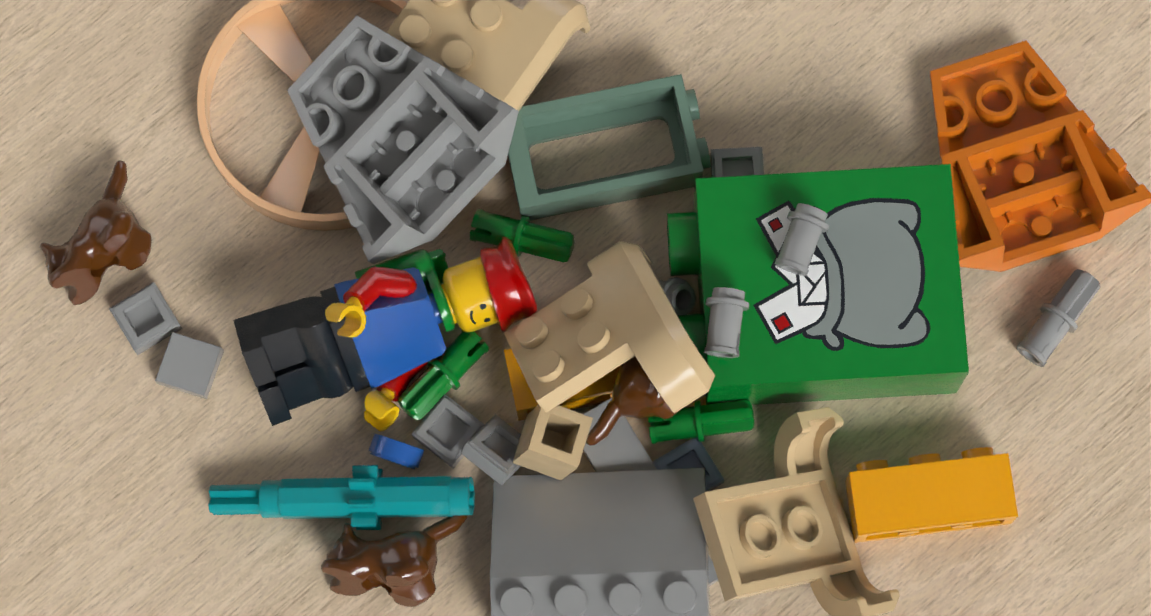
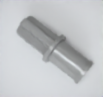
(1058, 317)

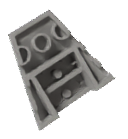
(399, 136)

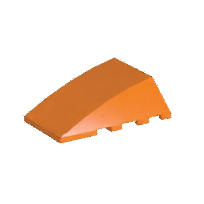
(1024, 162)

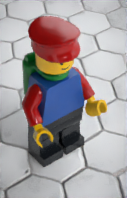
(378, 329)

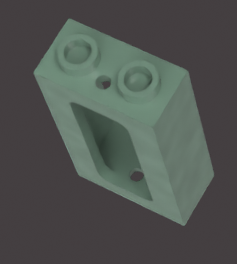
(600, 111)

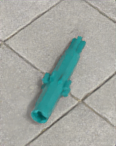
(361, 498)

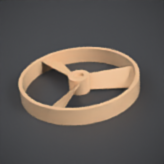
(273, 34)

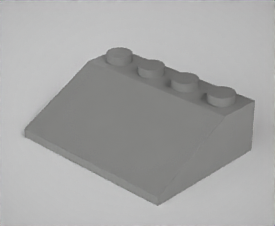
(600, 545)

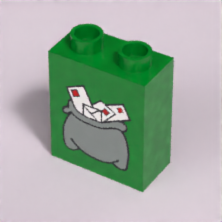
(878, 296)

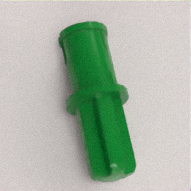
(525, 236)
(442, 374)
(703, 421)

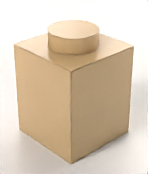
(552, 441)

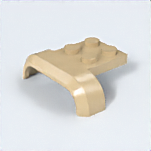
(492, 40)
(602, 326)
(791, 527)

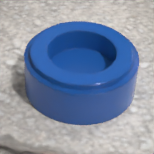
(395, 451)

